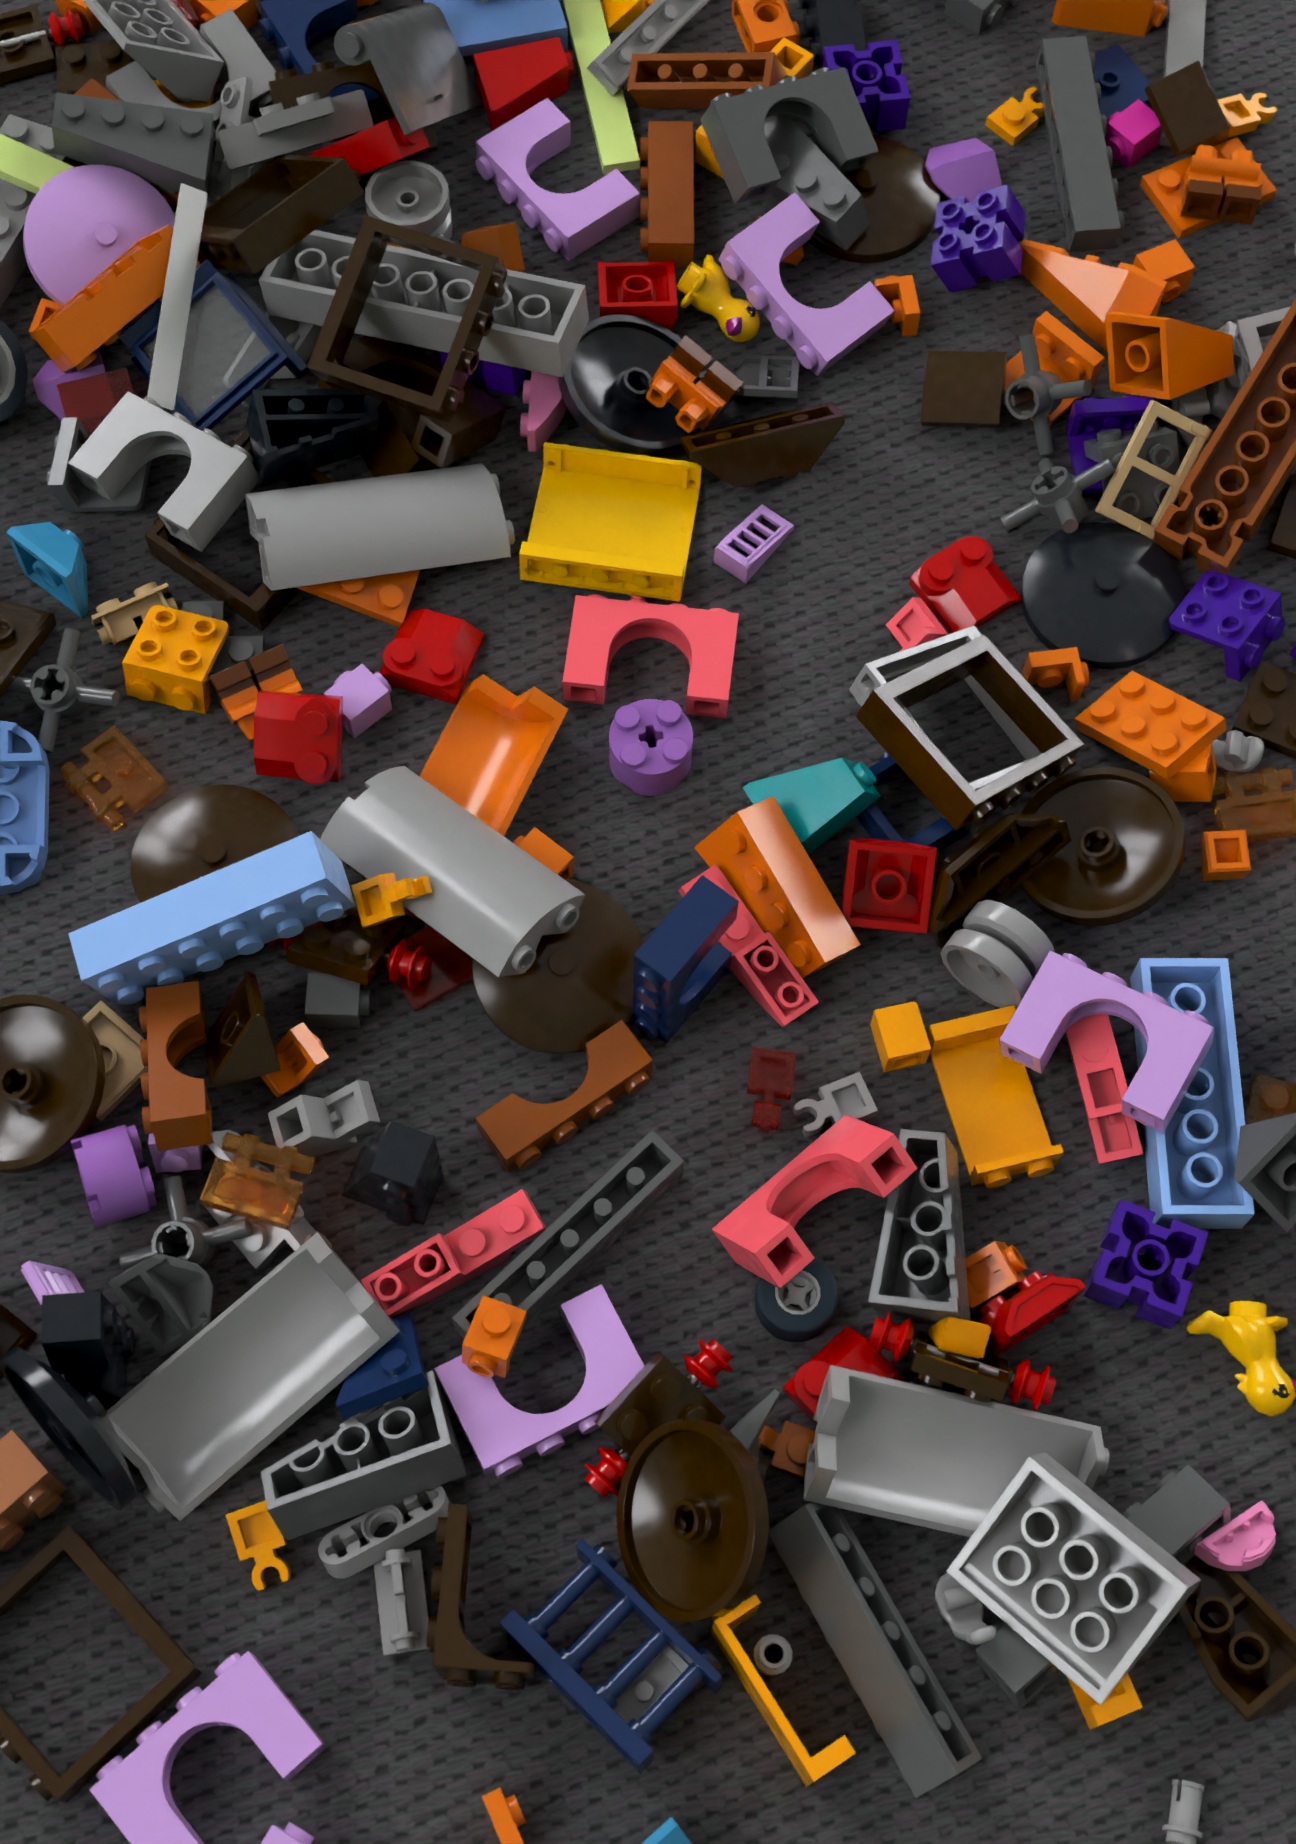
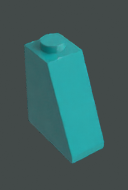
(819, 797)

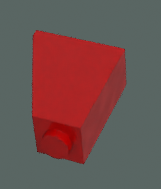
(521, 77)
(376, 146)

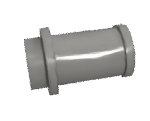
(778, 1644)
(1184, 1813)

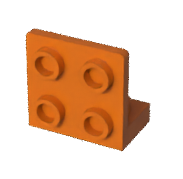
(1062, 354)

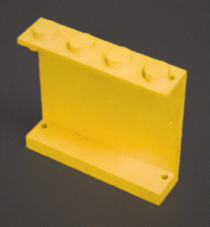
(612, 522)

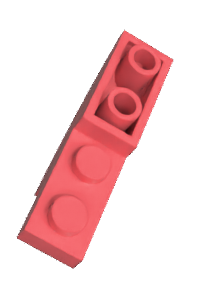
(760, 960)
(1102, 1088)
(455, 1257)

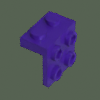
(1095, 415)
(1232, 617)

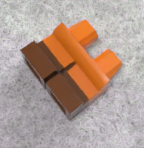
(1222, 185)
(676, 384)
(238, 692)

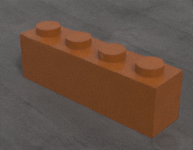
(697, 78)
(670, 192)

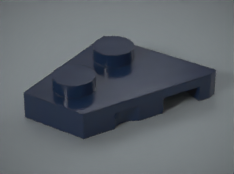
(387, 1374)

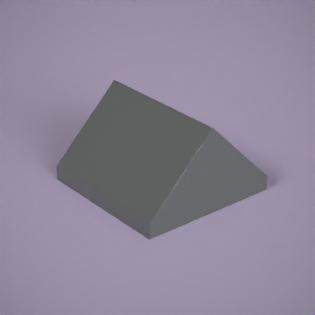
(1268, 1166)

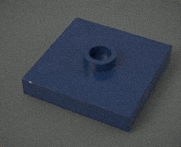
(1119, 81)

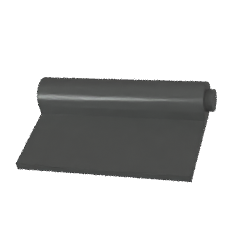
(414, 64)

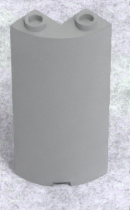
(378, 526)
(484, 887)
(247, 1377)
(931, 1451)

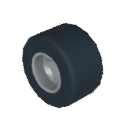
(810, 1289)

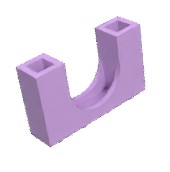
(566, 220)
(815, 334)
(1070, 991)
(505, 1434)
(243, 1696)

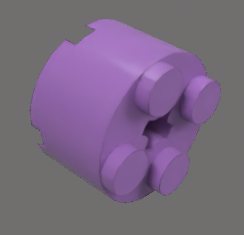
(644, 726)
(112, 1174)

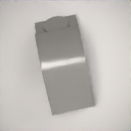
(325, 1123)

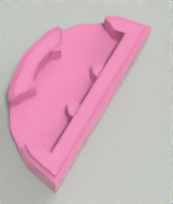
(1241, 1542)

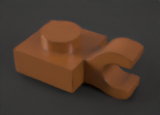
(788, 1448)

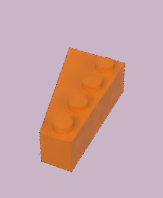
(107, 303)
(780, 885)

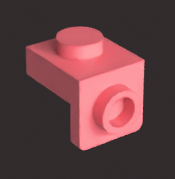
(915, 624)

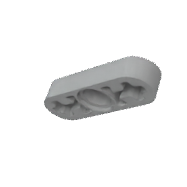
(360, 1556)

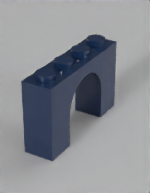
(297, 24)
(682, 960)

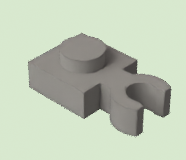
(839, 1098)

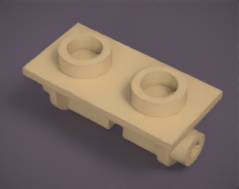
(119, 617)

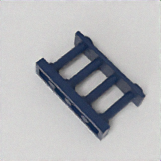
(599, 1702)

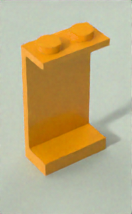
(990, 1100)
(807, 1767)

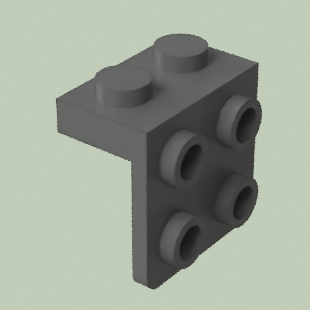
(70, 490)
(1140, 492)

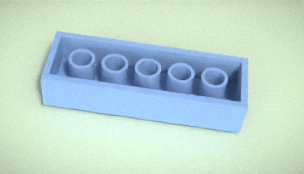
(212, 919)
(1197, 1155)

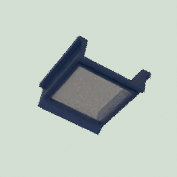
(225, 349)

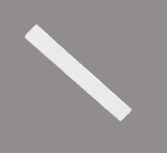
(177, 296)

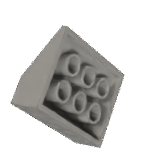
(163, 44)
(1072, 1576)

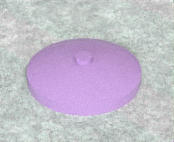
(86, 223)

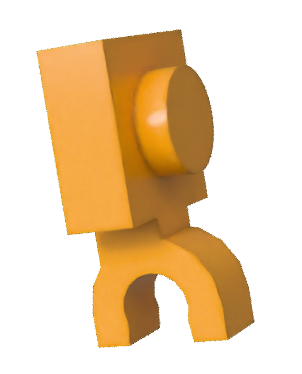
(382, 897)

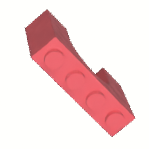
(605, 625)
(844, 1157)

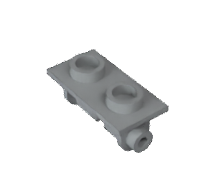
(401, 1601)

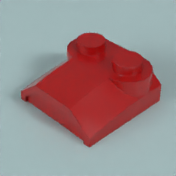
(639, 291)
(964, 585)
(432, 655)
(298, 736)
(888, 885)
(1033, 1307)
(845, 1350)

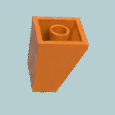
(1111, 16)
(1164, 355)

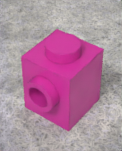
(1133, 133)

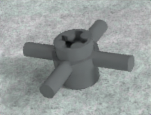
(1039, 394)
(1058, 495)
(74, 699)
(185, 1229)

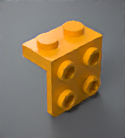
(173, 658)

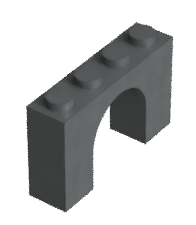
(820, 101)

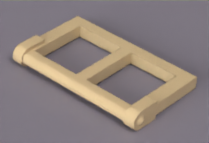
(1129, 459)

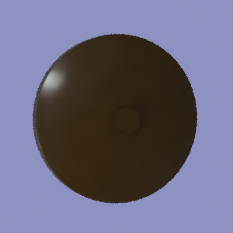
(898, 202)
(203, 834)
(1121, 849)
(573, 986)
(47, 1081)
(692, 1520)

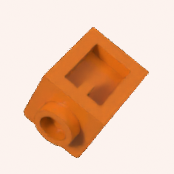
(902, 297)
(1055, 666)
(993, 1272)

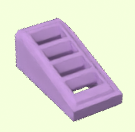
(736, 563)
(49, 1279)

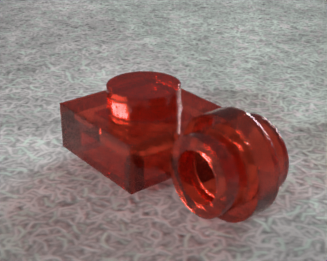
(772, 1077)

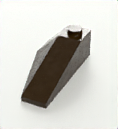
(1240, 1641)

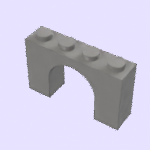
(240, 59)
(143, 431)

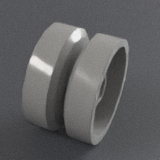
(410, 197)
(996, 953)

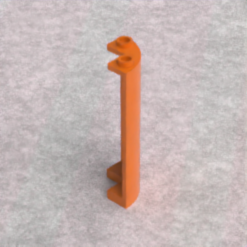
(492, 750)

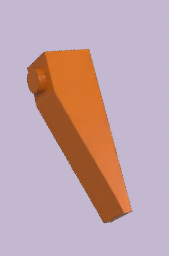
(1090, 289)

